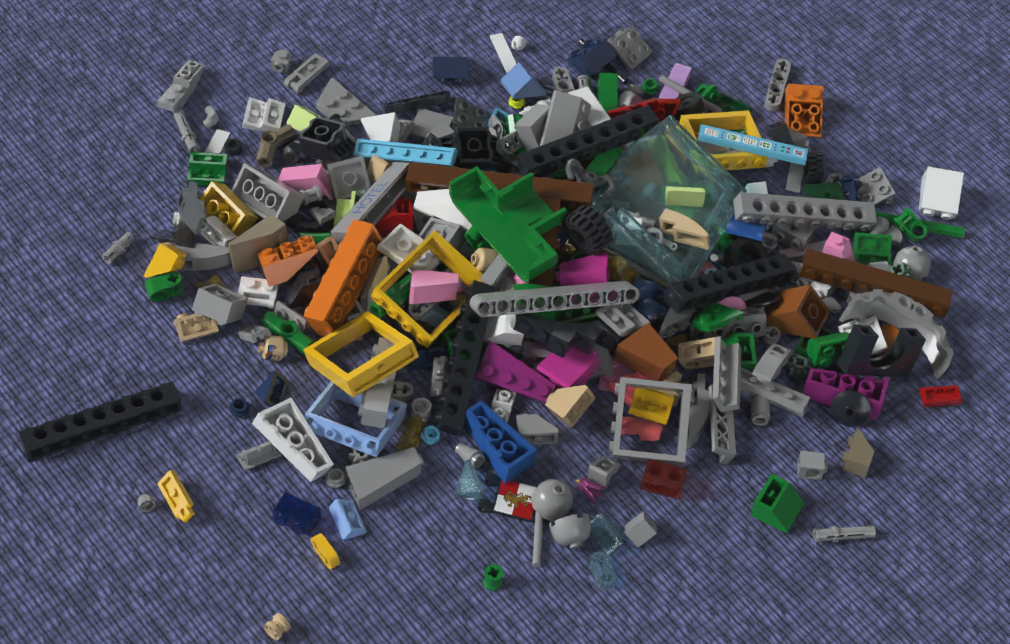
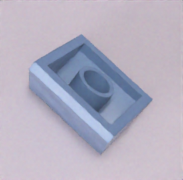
(522, 83)

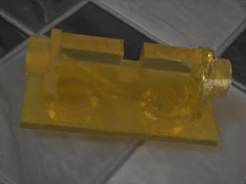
(413, 431)

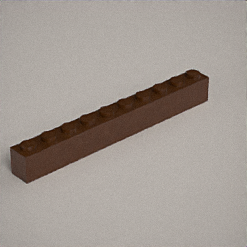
(437, 177)

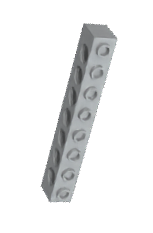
(804, 211)

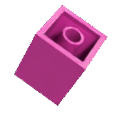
(584, 271)
(571, 370)

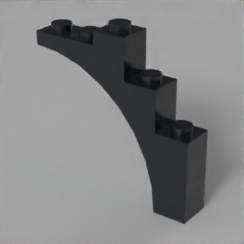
(562, 336)

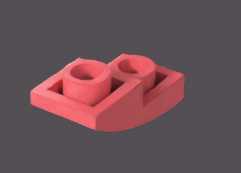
(645, 428)

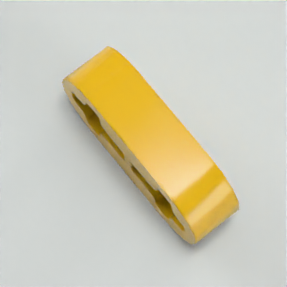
(325, 551)

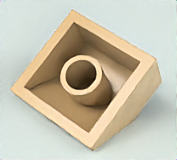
(570, 403)

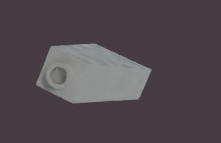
(382, 475)

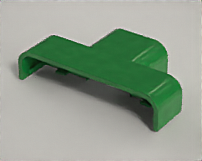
(509, 220)

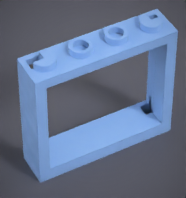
(347, 435)

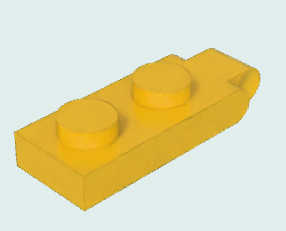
(176, 496)

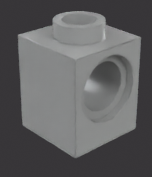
(811, 465)

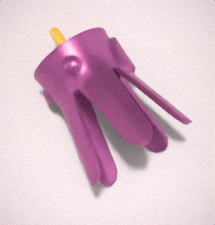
(589, 488)

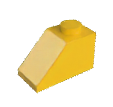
(165, 260)

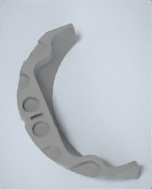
(904, 313)

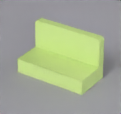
(300, 117)
(685, 196)
(343, 207)

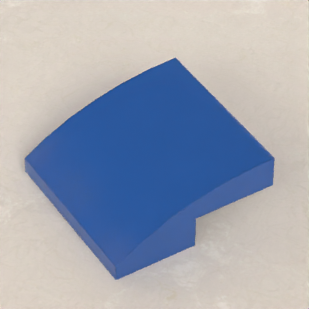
(751, 230)

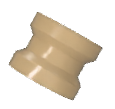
(277, 626)

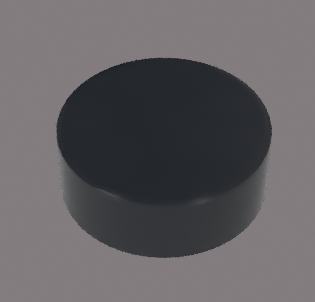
(233, 147)

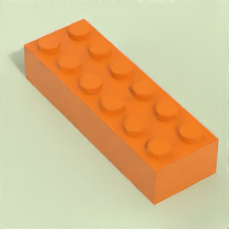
(344, 278)

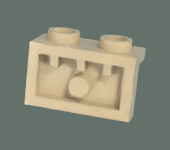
(194, 326)

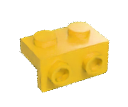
(651, 405)

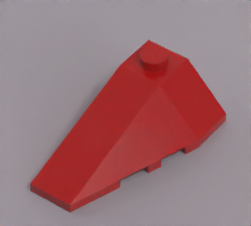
(660, 106)

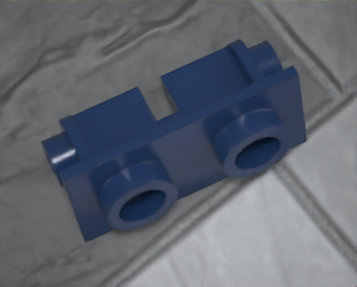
(850, 186)
(426, 358)

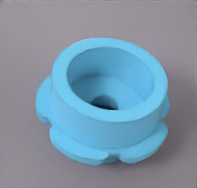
(433, 432)

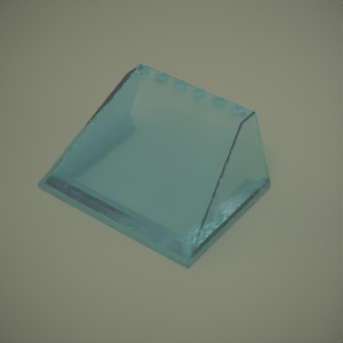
(644, 169)

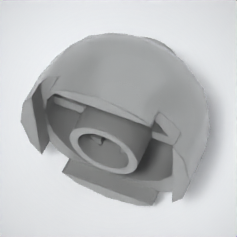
(916, 259)
(552, 499)
(571, 530)

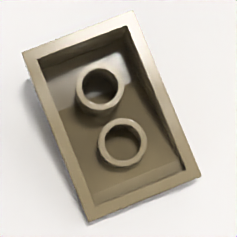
(263, 235)

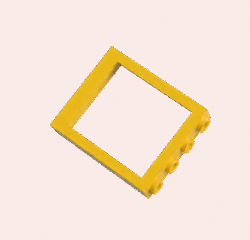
(447, 255)
(370, 372)

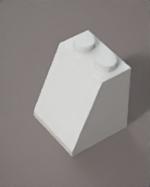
(940, 193)

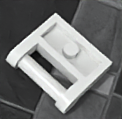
(257, 289)

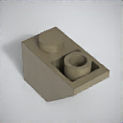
(859, 455)

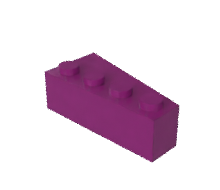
(510, 374)
(825, 385)

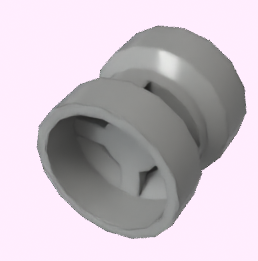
(422, 407)

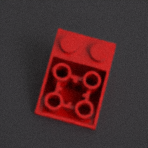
(399, 213)

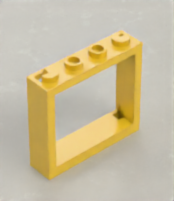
(728, 121)

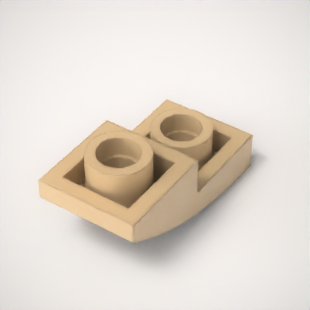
(376, 168)

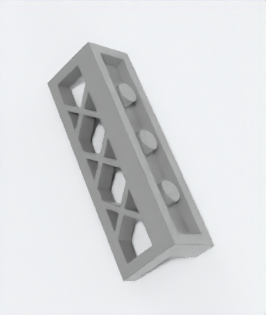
(726, 375)
(775, 392)
(722, 431)

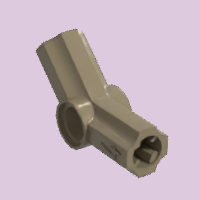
(270, 141)

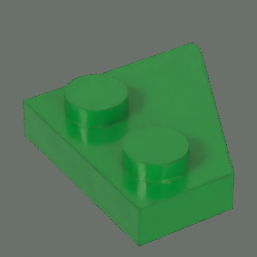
(715, 316)

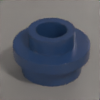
(239, 403)

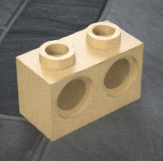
(326, 251)
(697, 353)

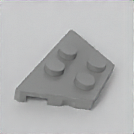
(340, 101)

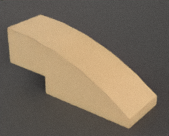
(684, 229)

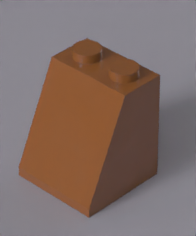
(798, 312)
(647, 354)

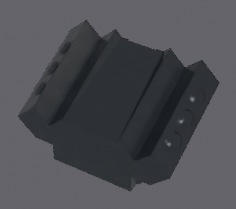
(324, 140)
(475, 148)

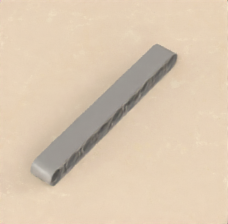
(547, 295)

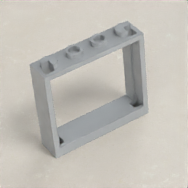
(676, 460)

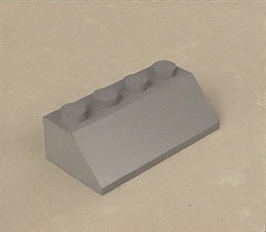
(565, 116)
(266, 194)

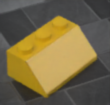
(227, 208)

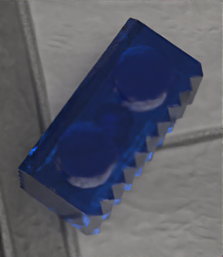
(296, 514)

